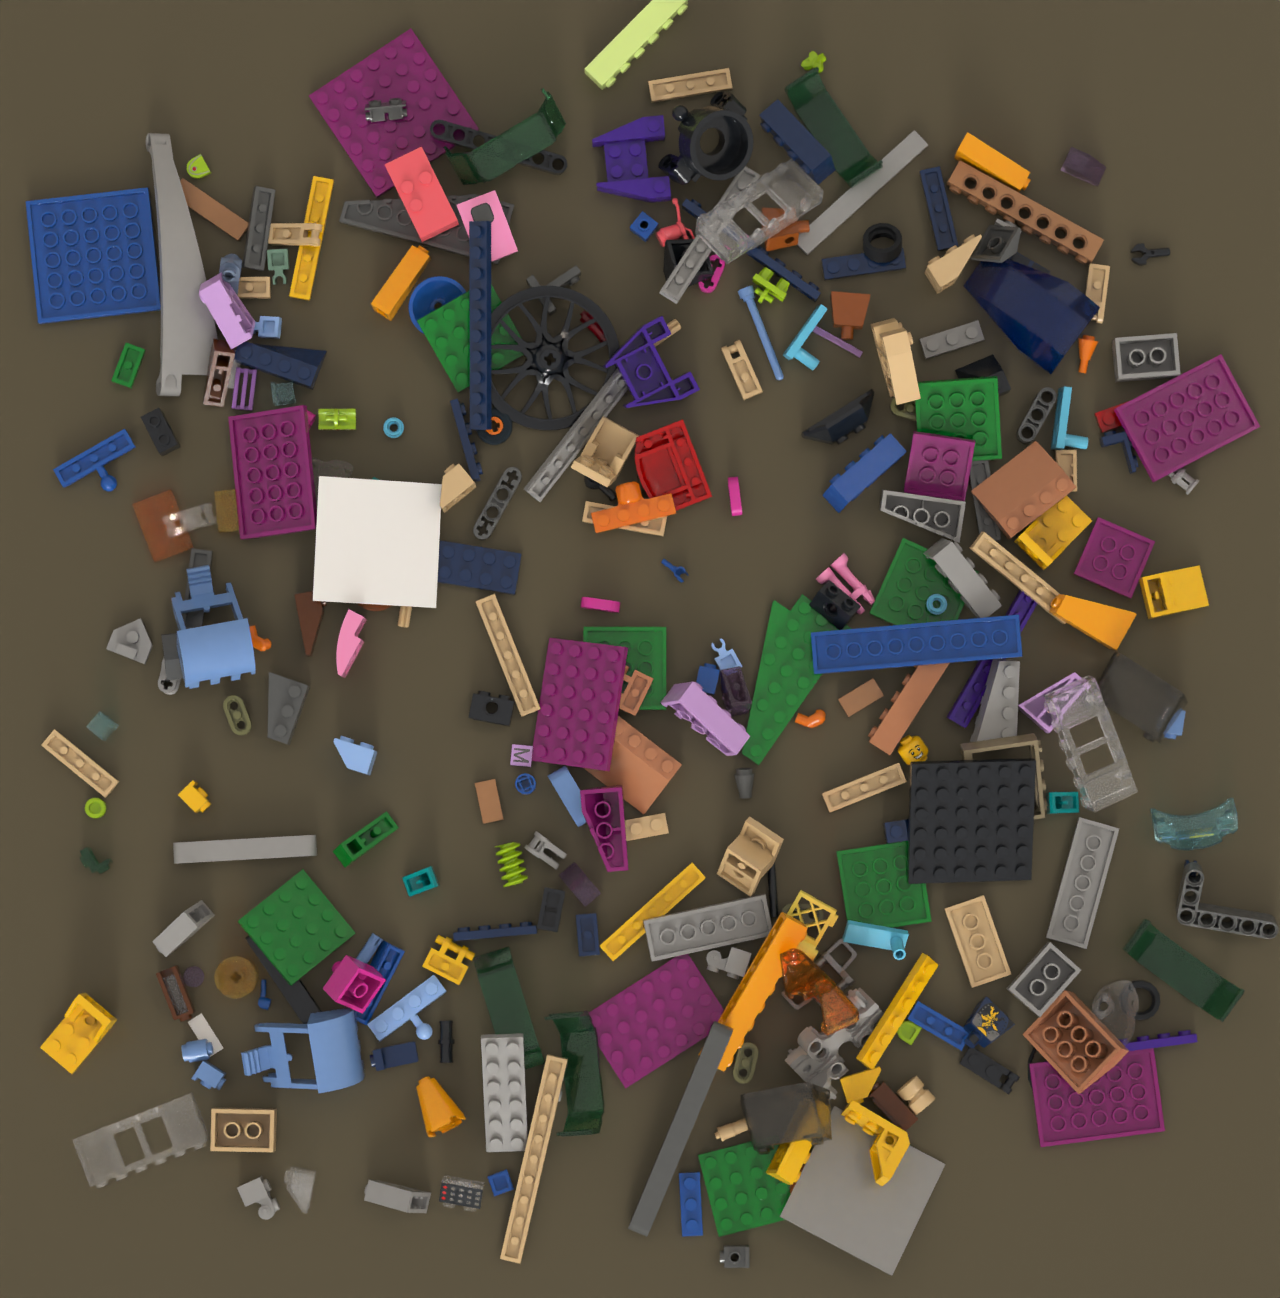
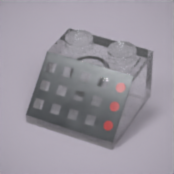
(461, 1192)

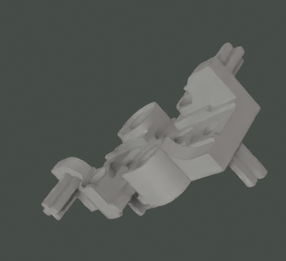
(829, 1064)

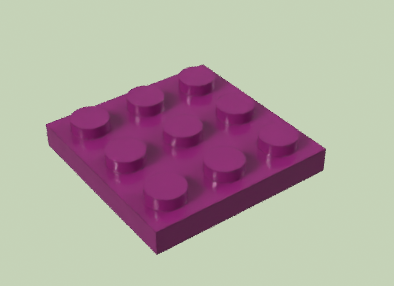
(939, 466)
(1114, 558)

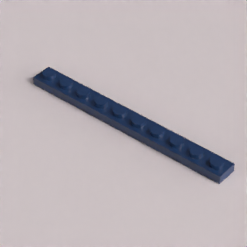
(480, 324)

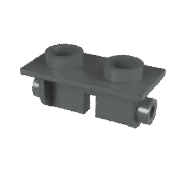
(393, 108)

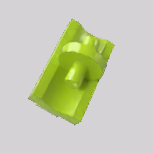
(762, 280)
(337, 419)

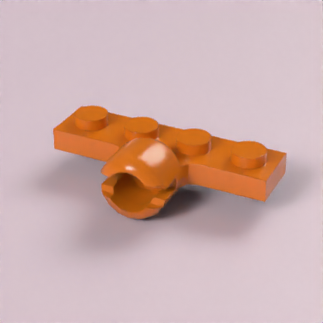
(632, 508)

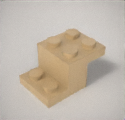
(750, 856)

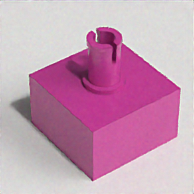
(353, 983)

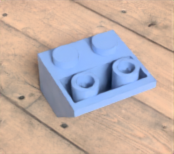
(356, 757)

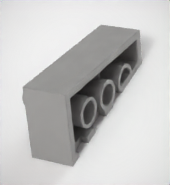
(964, 578)
(1000, 702)

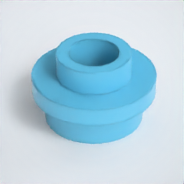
(391, 421)
(936, 597)

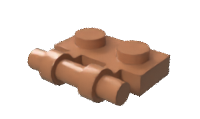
(635, 691)

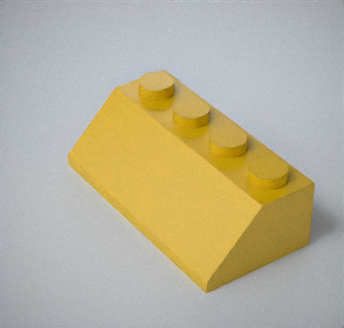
(789, 1160)

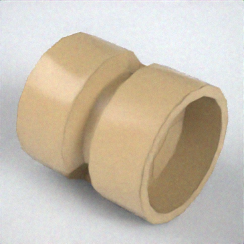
(915, 1094)

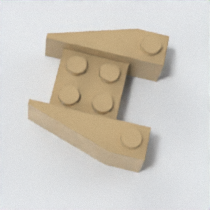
(896, 360)

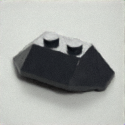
(842, 422)

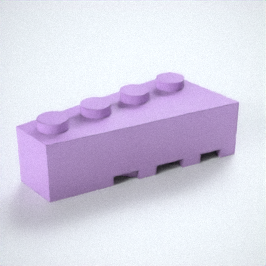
(706, 717)

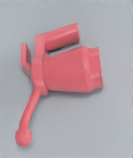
(674, 231)

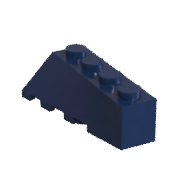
(287, 363)

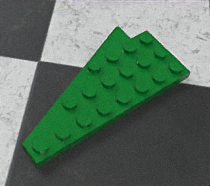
(783, 674)

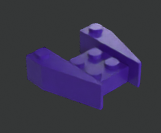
(628, 162)
(645, 371)

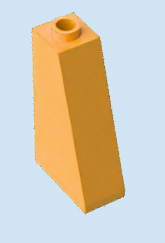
(992, 163)
(401, 282)
(1098, 621)

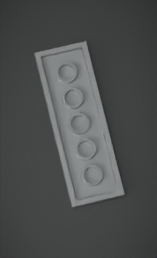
(1082, 883)
(707, 927)
(504, 1092)

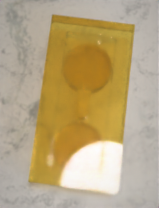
(226, 511)

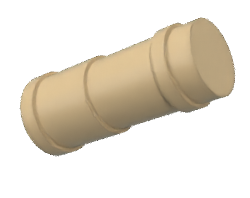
(731, 1129)

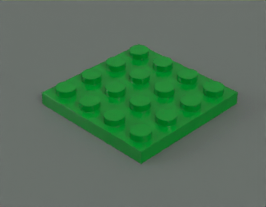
(449, 336)
(962, 410)
(909, 585)
(644, 654)
(878, 888)
(296, 927)
(741, 1189)

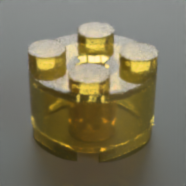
(229, 986)

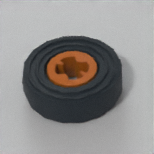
(503, 432)

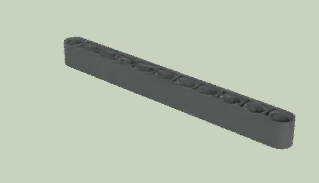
(680, 1128)

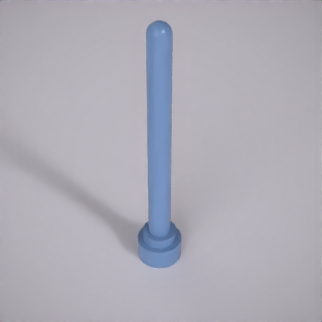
(747, 295)

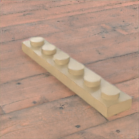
(1015, 571)
(508, 655)

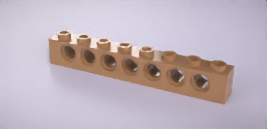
(1036, 212)

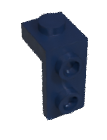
(1112, 438)
(394, 1056)

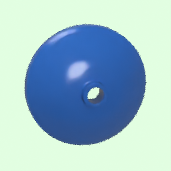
(429, 293)

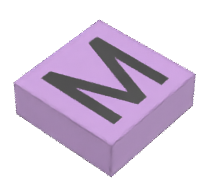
(521, 755)

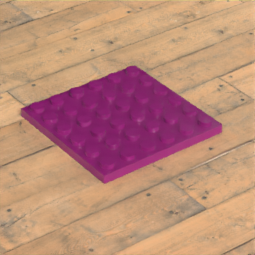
(394, 71)

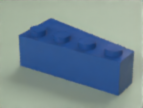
(864, 472)

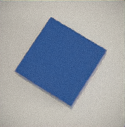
(500, 1182)

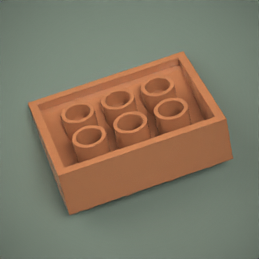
(1023, 489)
(638, 767)
(1075, 1042)

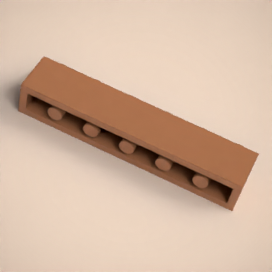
(905, 706)

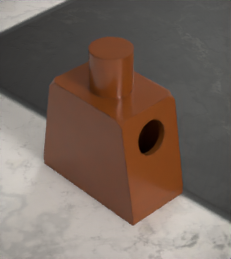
(787, 236)
(848, 312)

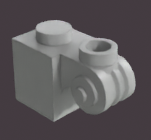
(734, 964)
(258, 1192)

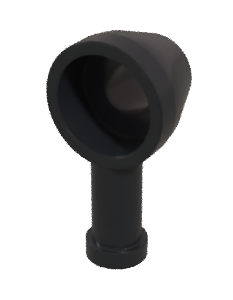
(595, 485)

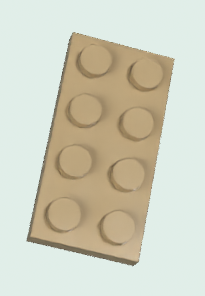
(977, 941)

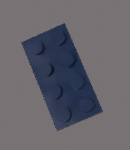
(478, 567)

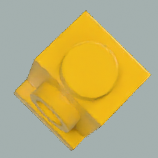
(195, 797)

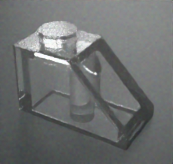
(300, 1186)

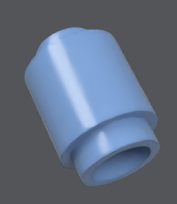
(197, 1050)

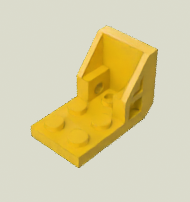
(1053, 532)
(78, 1032)
(883, 1156)

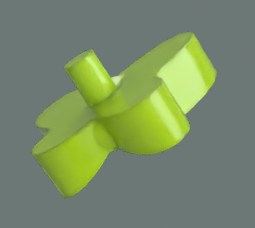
(814, 61)

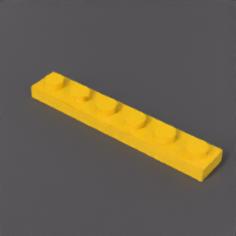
(308, 255)
(657, 906)
(897, 1011)

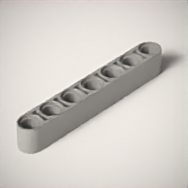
(245, 849)

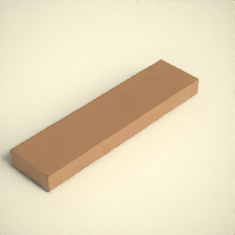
(214, 211)

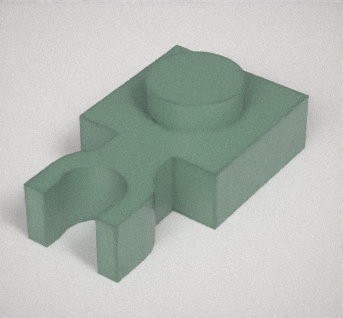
(278, 261)

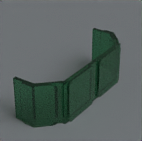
(831, 128)
(510, 146)
(1182, 971)
(507, 1002)
(582, 1073)

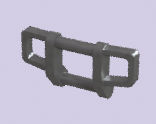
(826, 957)

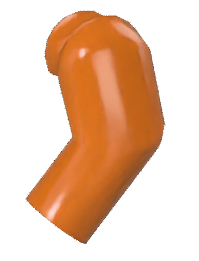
(258, 642)
(812, 721)

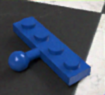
(95, 459)

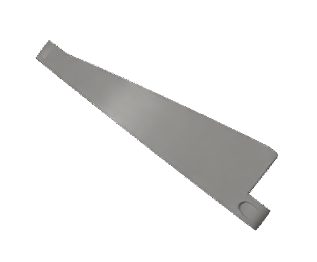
(185, 319)

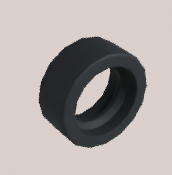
(882, 230)
(1155, 999)

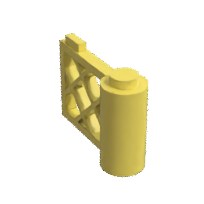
(809, 944)

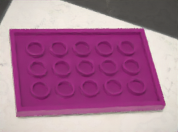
(1186, 418)
(273, 472)
(579, 704)
(655, 1019)
(1116, 1105)

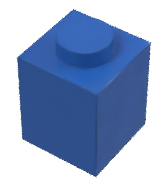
(708, 678)

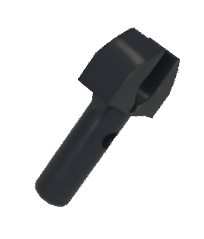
(1148, 253)

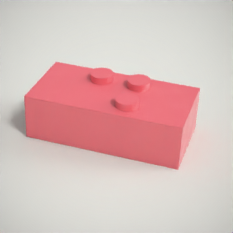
(421, 194)

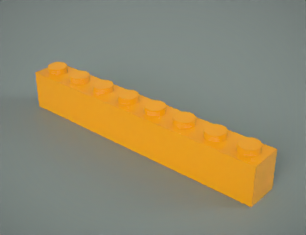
(759, 983)

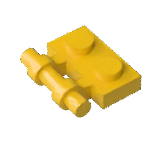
(446, 966)

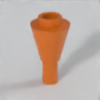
(1086, 348)

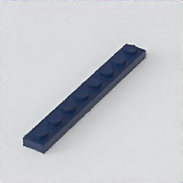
(761, 256)

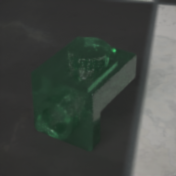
(89, 860)

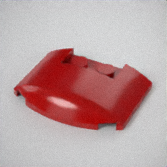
(670, 465)

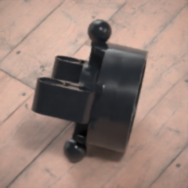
(733, 147)

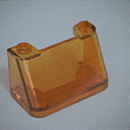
(808, 980)

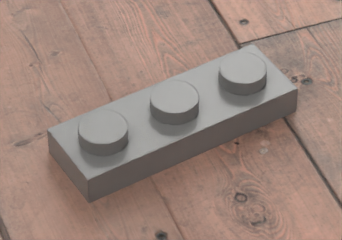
(951, 339)

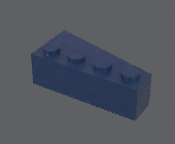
(797, 141)

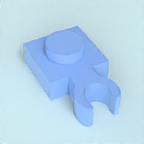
(268, 327)
(726, 659)

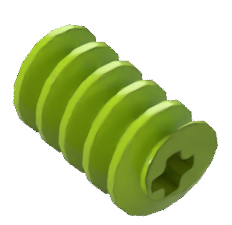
(511, 864)

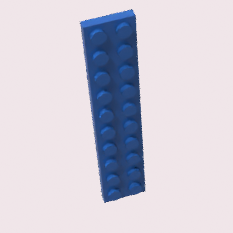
(916, 644)

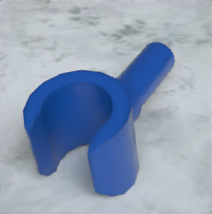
(677, 570)
(264, 1002)

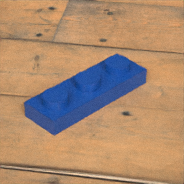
(938, 1025)
(690, 1204)

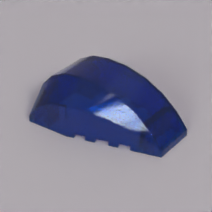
(1032, 309)

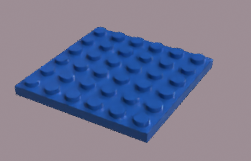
(93, 255)

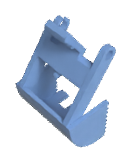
(215, 648)
(333, 1050)

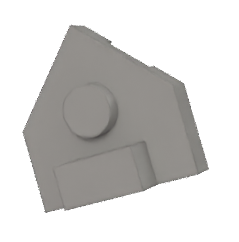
(131, 641)

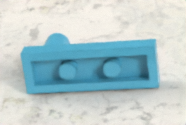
(795, 349)
(1060, 438)
(877, 937)

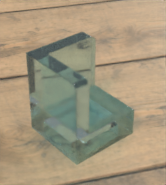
(283, 393)
(102, 726)

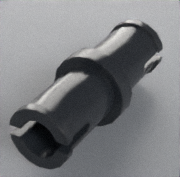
(446, 1042)

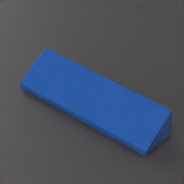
(385, 962)

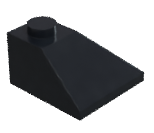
(674, 252)
(986, 368)

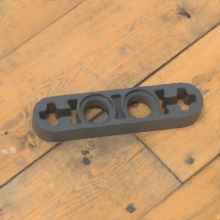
(501, 505)

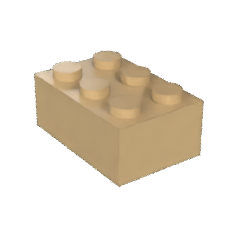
(243, 1129)

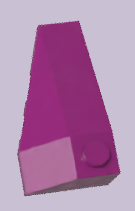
(606, 820)

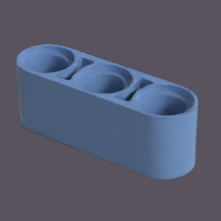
(569, 793)

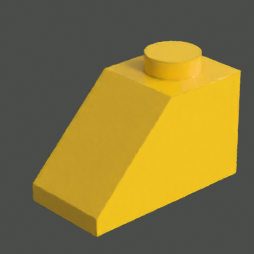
(859, 1084)

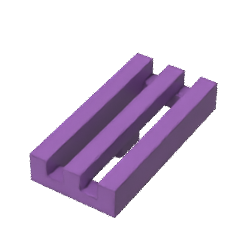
(244, 387)

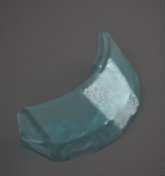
(1195, 830)

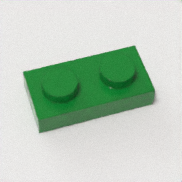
(128, 365)

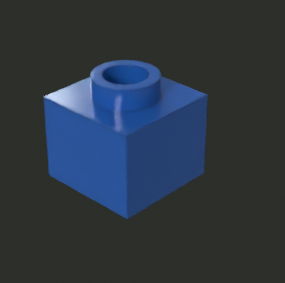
(645, 233)

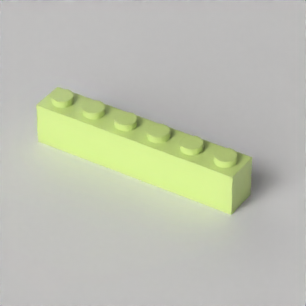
(632, 40)

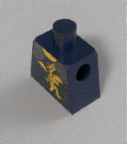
(986, 1024)

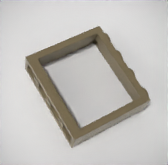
(1010, 742)

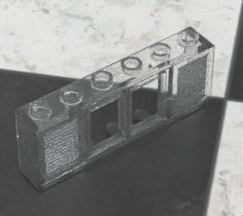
(785, 185)
(1071, 707)
(101, 1155)

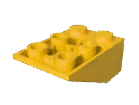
(1173, 592)

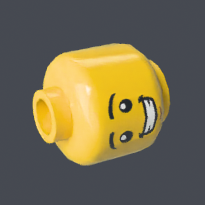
(912, 749)

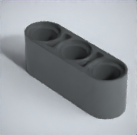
(1037, 405)

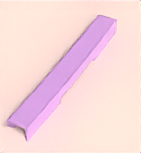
(837, 341)

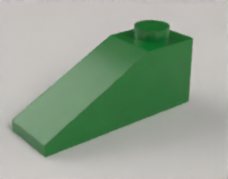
(365, 839)

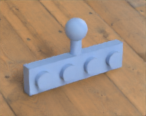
(407, 1009)

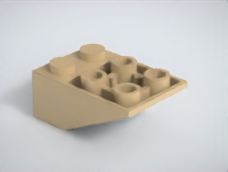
(946, 270)

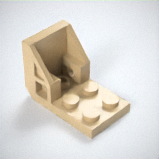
(606, 452)

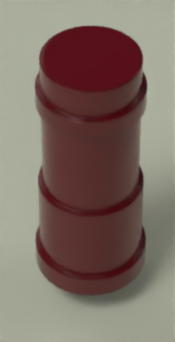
(594, 328)

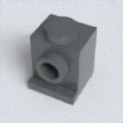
(741, 1250)

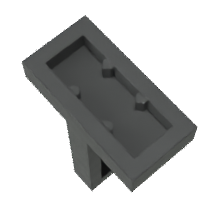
(569, 277)

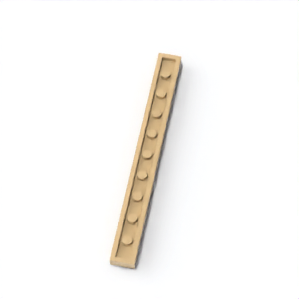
(534, 1158)

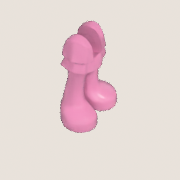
(841, 568)

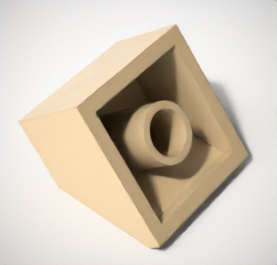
(455, 486)

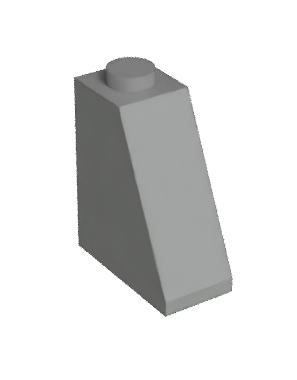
(183, 928)
(397, 1196)

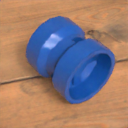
(525, 783)

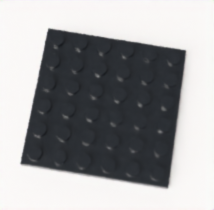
(971, 820)

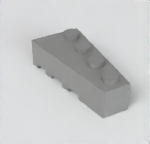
(931, 513)

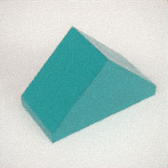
(1062, 802)
(420, 881)

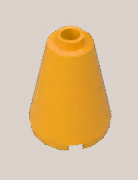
(437, 1107)

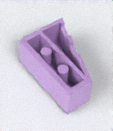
(227, 310)
(1035, 708)

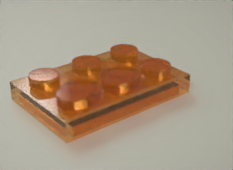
(155, 531)

